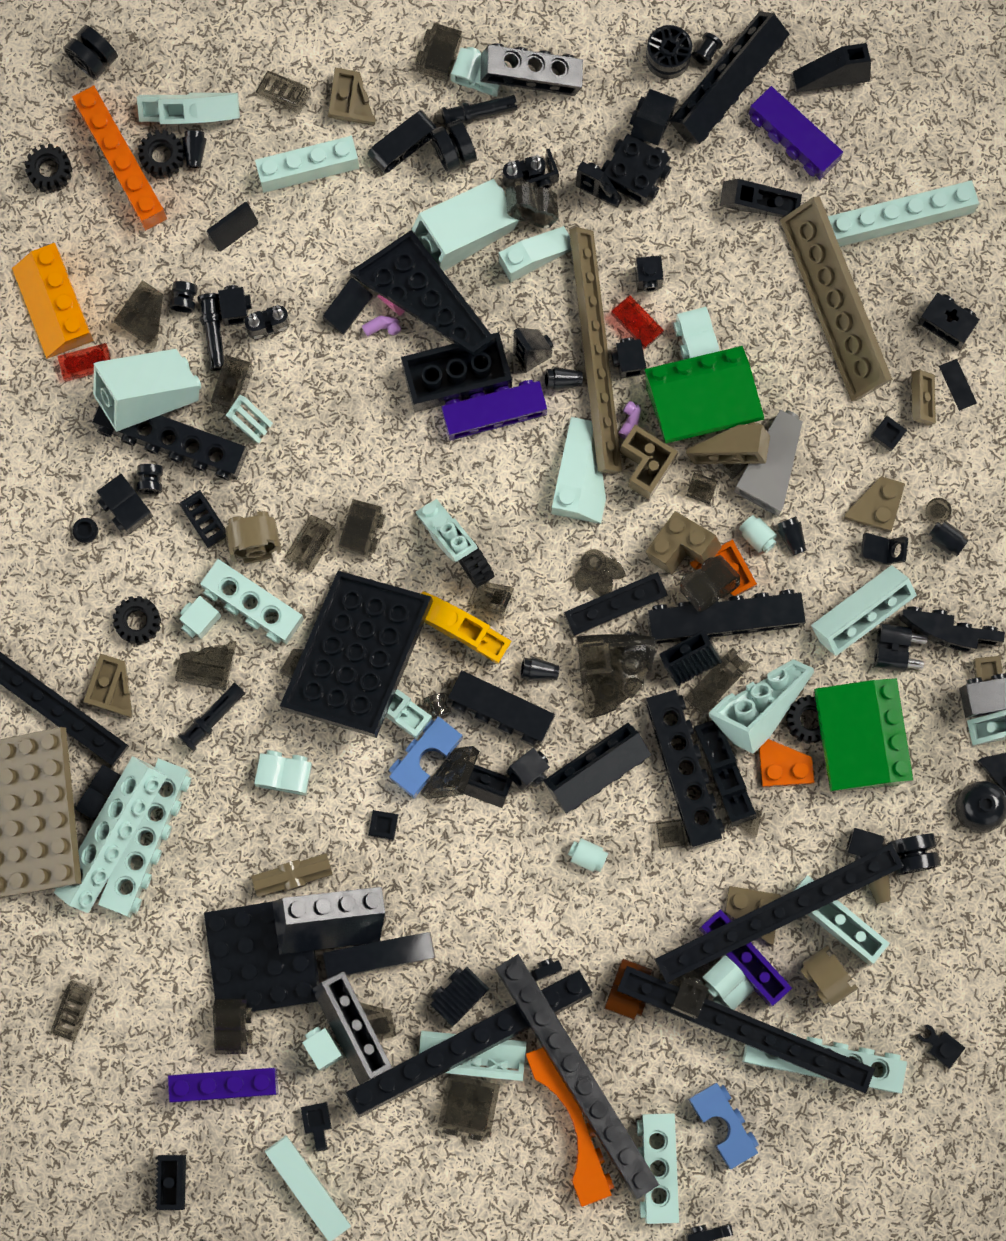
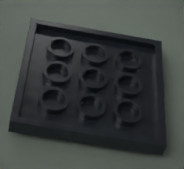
(248, 960)

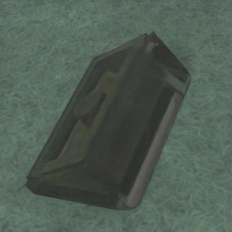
(311, 543)

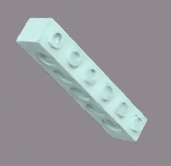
(112, 831)
(130, 903)
(890, 1080)

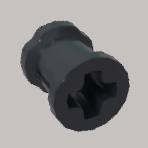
(707, 49)

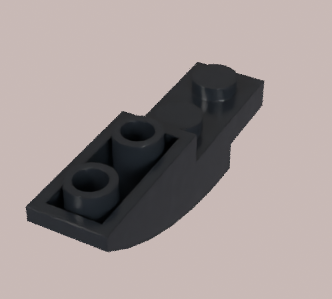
(940, 629)

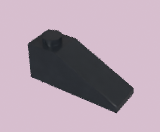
(758, 198)
(531, 347)

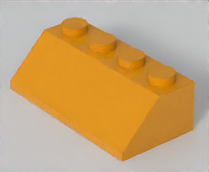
(51, 301)

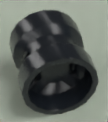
(183, 296)
(149, 478)

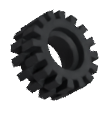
(157, 140)
(48, 154)
(477, 567)
(130, 606)
(794, 722)

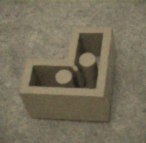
(653, 460)
(681, 538)

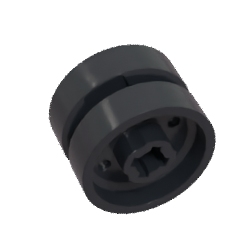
(668, 51)
(90, 52)
(453, 145)
(914, 853)

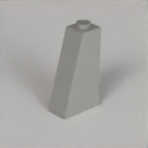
(768, 482)

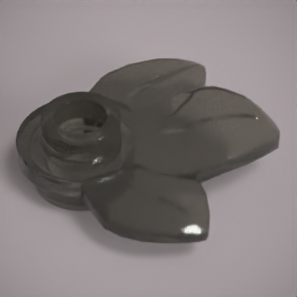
(599, 577)

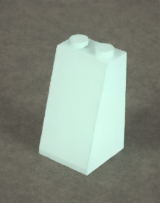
(464, 224)
(143, 386)

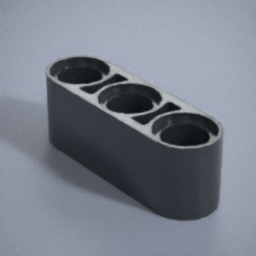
(402, 142)

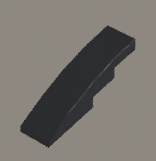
(725, 773)
(379, 955)

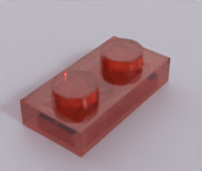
(637, 321)
(81, 362)

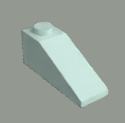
(534, 253)

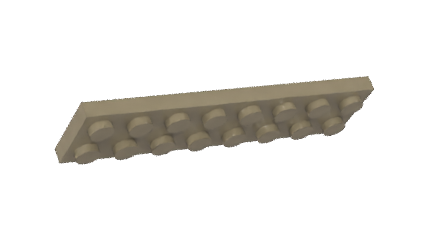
(835, 299)

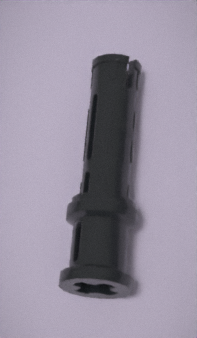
(467, 112)
(211, 320)
(203, 725)

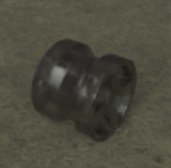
(437, 705)

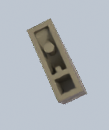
(734, 446)

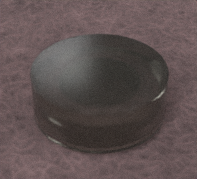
(938, 510)

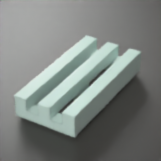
(260, 428)

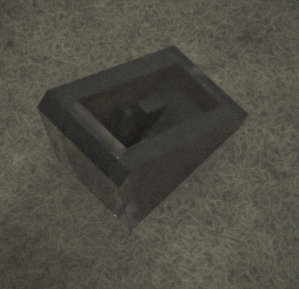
(492, 598)

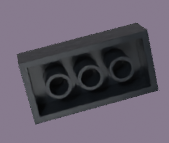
(454, 374)

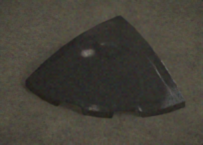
(612, 669)

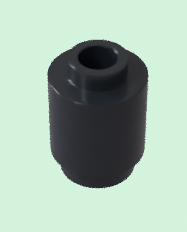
(948, 538)

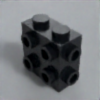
(637, 169)

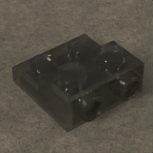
(468, 1107)

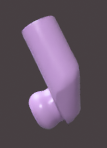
(382, 322)
(633, 419)

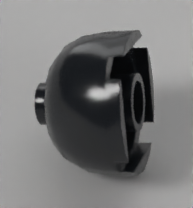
(981, 807)

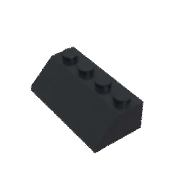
(329, 920)

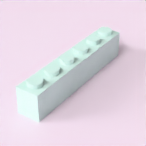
(904, 213)

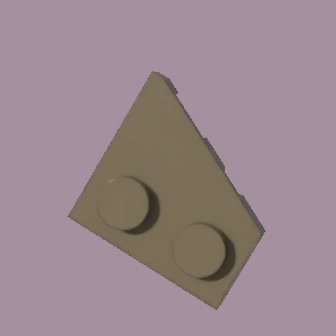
(349, 98)
(878, 505)
(110, 687)
(743, 901)

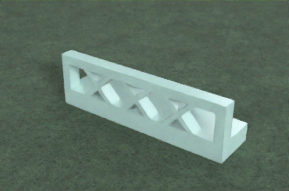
(505, 1055)

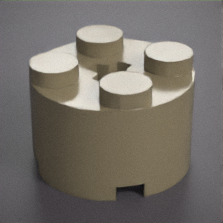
(252, 537)
(829, 976)

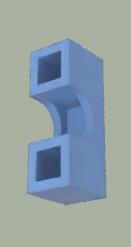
(437, 737)
(738, 1144)

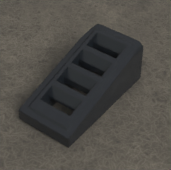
(194, 499)

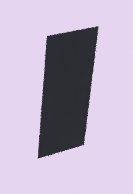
(957, 384)

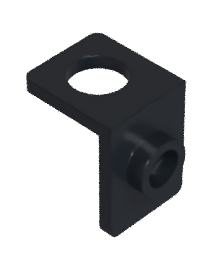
(547, 179)
(882, 549)

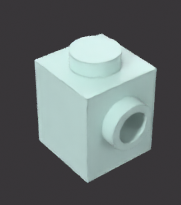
(198, 617)

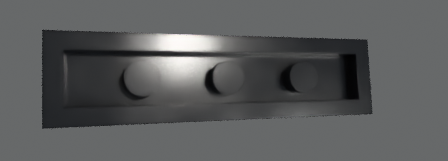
(615, 604)

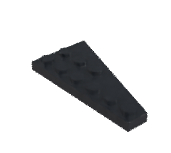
(417, 284)

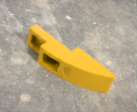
(466, 629)

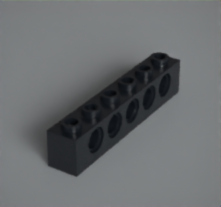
(228, 467)
(696, 834)

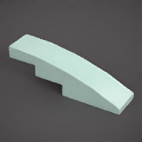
(307, 1188)

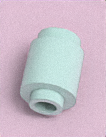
(758, 534)
(588, 855)

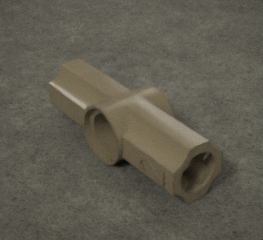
(291, 875)

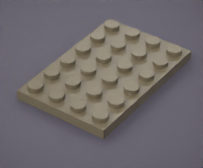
(37, 814)

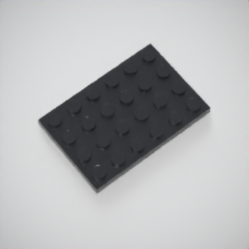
(356, 653)

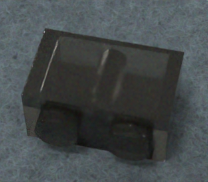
(231, 383)

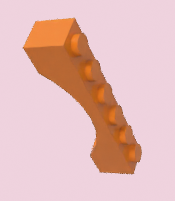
(119, 157)
(588, 1178)

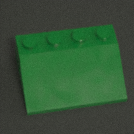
(703, 394)
(863, 735)

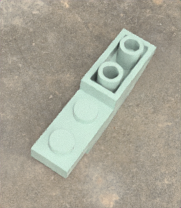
(188, 108)
(446, 531)
(407, 714)

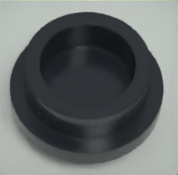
(85, 530)

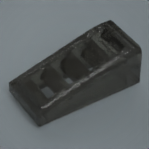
(295, 106)
(73, 986)

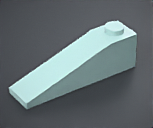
(579, 484)
(757, 711)

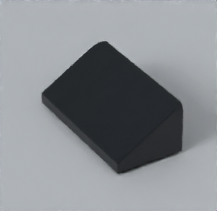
(232, 227)
(347, 306)
(488, 786)

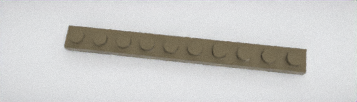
(595, 351)

